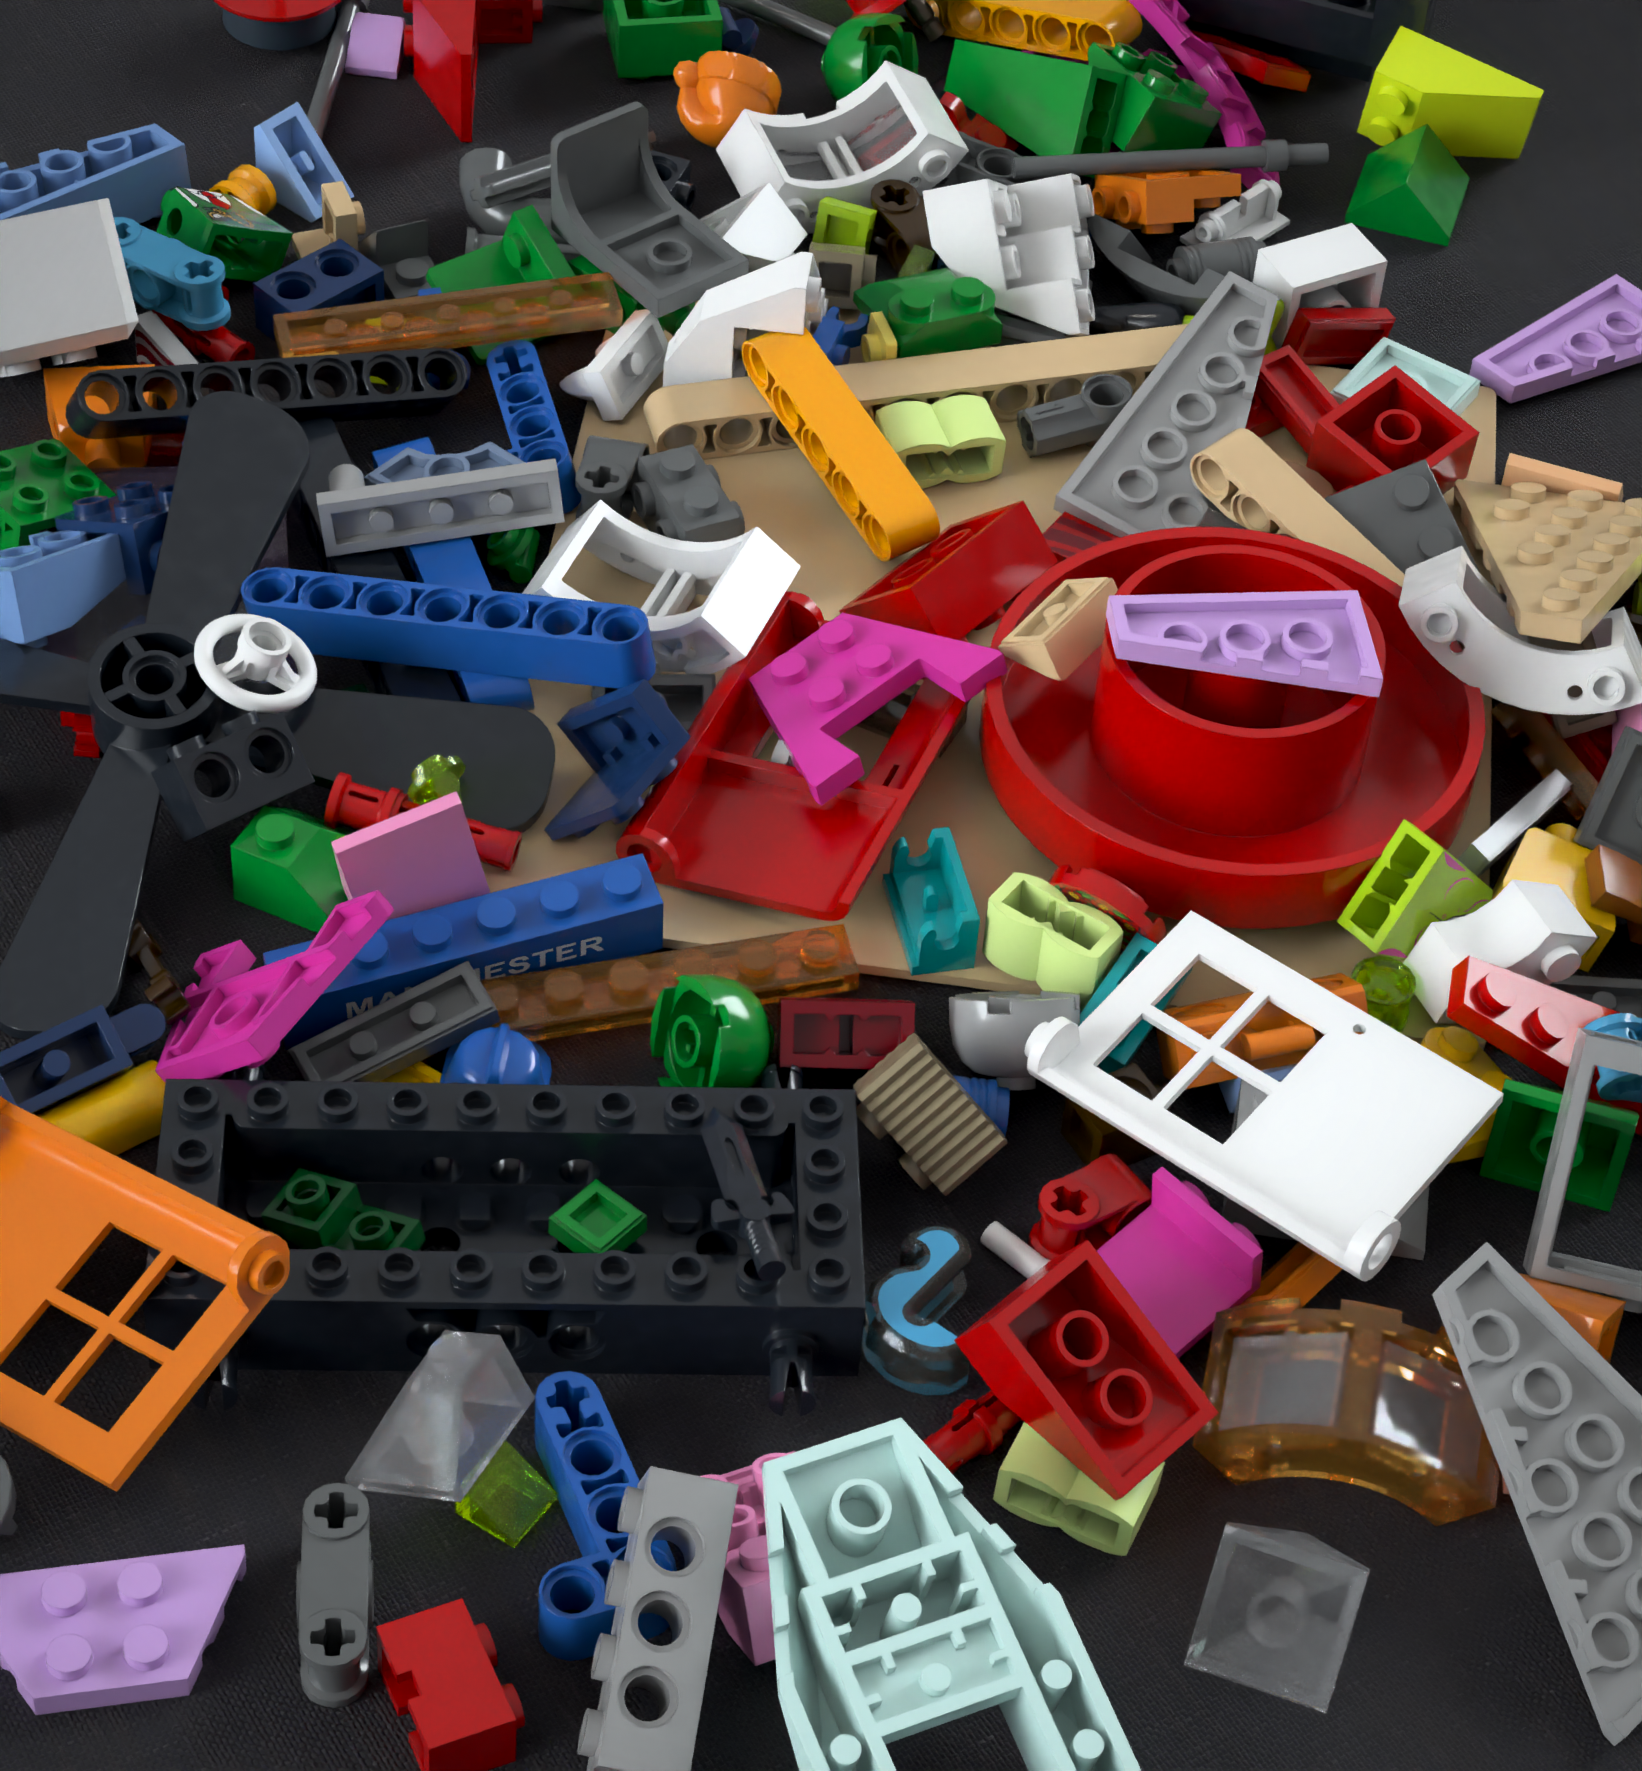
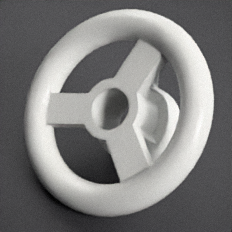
(259, 657)

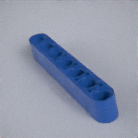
(457, 564)
(457, 627)

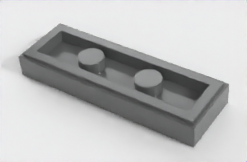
(399, 1030)

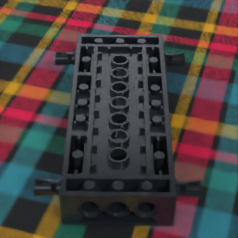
(485, 1177)

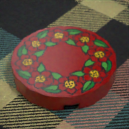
(1111, 898)

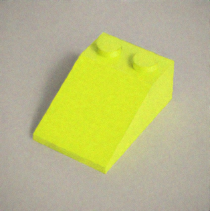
(1460, 98)

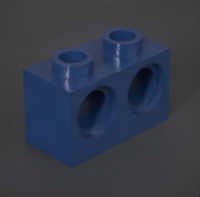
(320, 280)

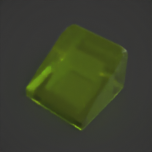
(507, 1497)

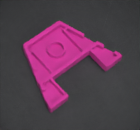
(849, 674)
(247, 1013)

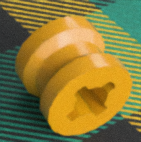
(249, 186)

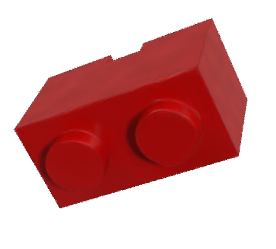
(445, 1678)

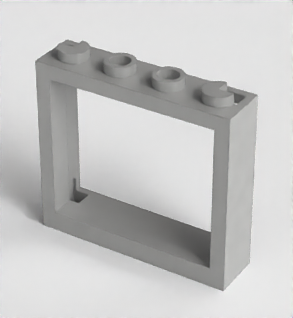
(1540, 1261)

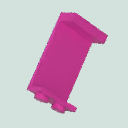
(1183, 1262)

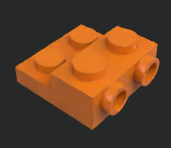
(1160, 198)

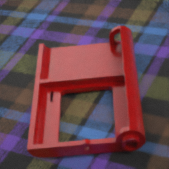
(751, 823)

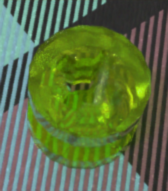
(1387, 988)

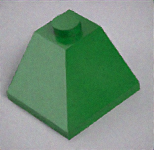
(288, 866)
(1523, 1139)

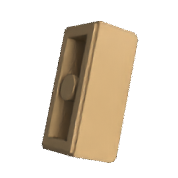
(1062, 628)

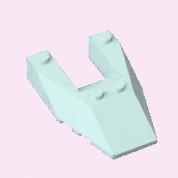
(914, 1614)

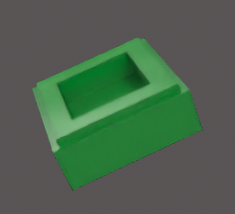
(597, 1221)

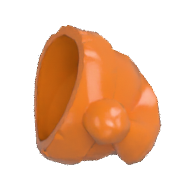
(718, 91)

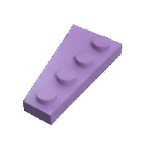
(1569, 345)
(1265, 636)

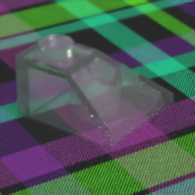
(445, 1420)

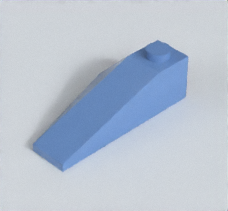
(55, 582)

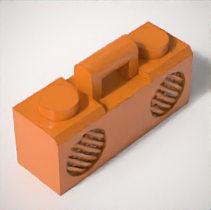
(1265, 1042)

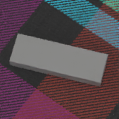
(1513, 824)

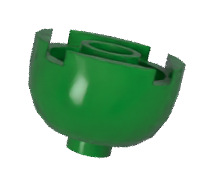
(862, 47)
(710, 1033)

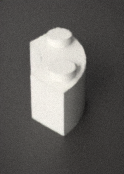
(1523, 930)

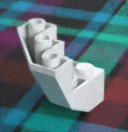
(1022, 243)
(773, 298)

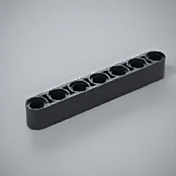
(289, 376)

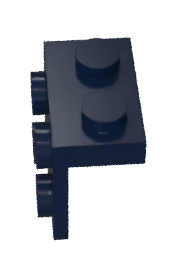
(137, 517)
(629, 745)

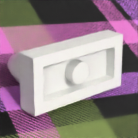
(622, 367)

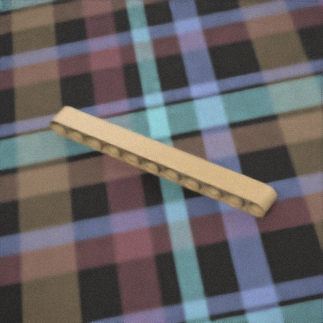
(735, 419)

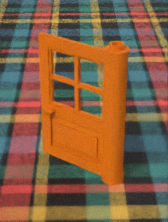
(54, 1213)

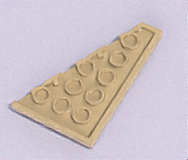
(1553, 553)

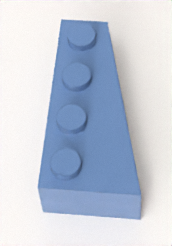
(126, 167)

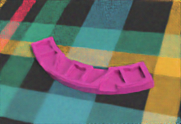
(1209, 70)

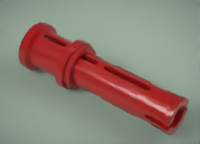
(364, 806)

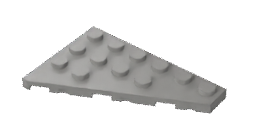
(1571, 1462)

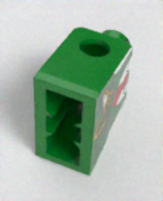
(209, 222)

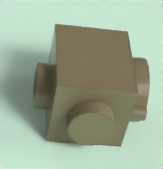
(843, 271)

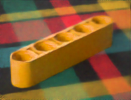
(1040, 26)
(841, 443)

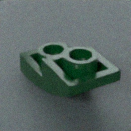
(329, 1212)

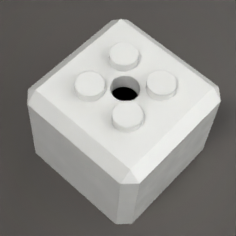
(61, 286)

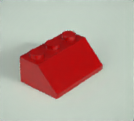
(961, 575)

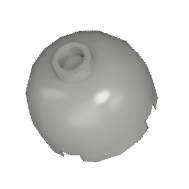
(994, 1027)

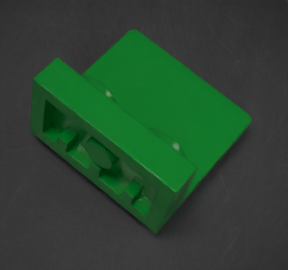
(521, 256)
(39, 485)

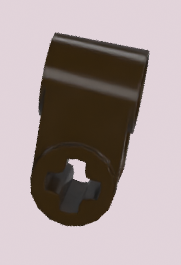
(899, 222)

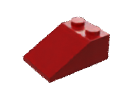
(446, 57)
(1088, 1371)

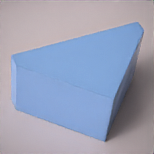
(295, 161)

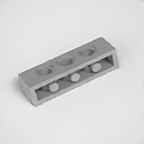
(698, 1519)

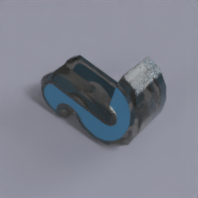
(903, 1313)

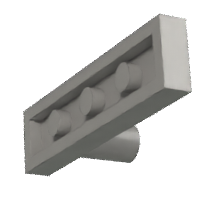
(436, 507)

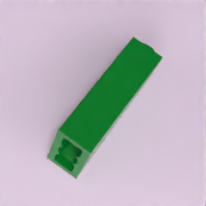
(1038, 99)

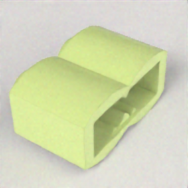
(945, 440)
(1049, 940)
(1053, 1492)

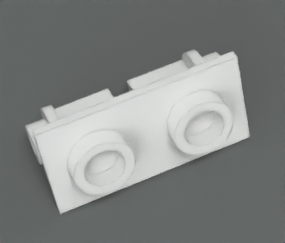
(1251, 216)

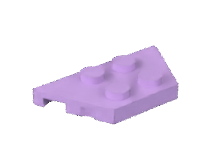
(114, 1627)

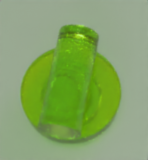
(436, 778)

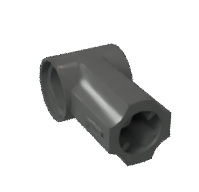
(1074, 418)

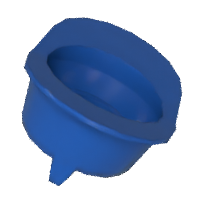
(497, 1057)

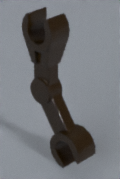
(164, 988)

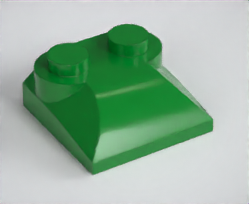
(934, 312)

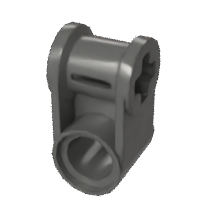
(608, 473)

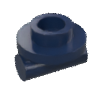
(738, 35)

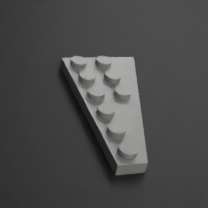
(1194, 396)

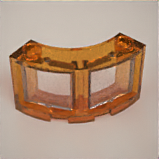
(1347, 1403)

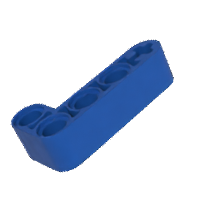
(531, 412)
(591, 1508)

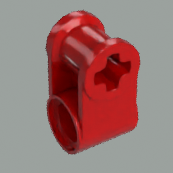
(1088, 1206)

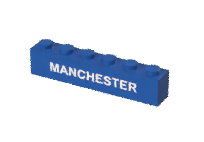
(519, 930)

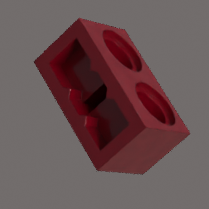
(840, 1031)

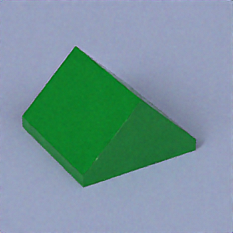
(1410, 189)

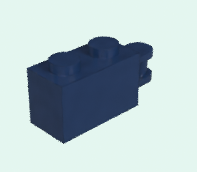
(76, 1056)

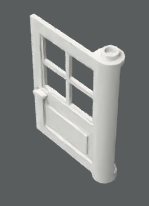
(1331, 1145)

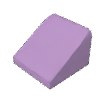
(375, 45)

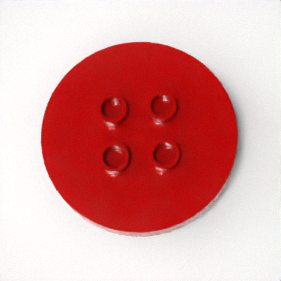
(1223, 786)

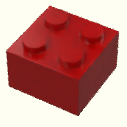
(1387, 429)

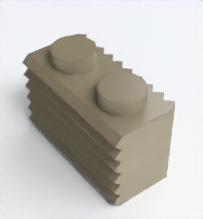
(927, 1115)

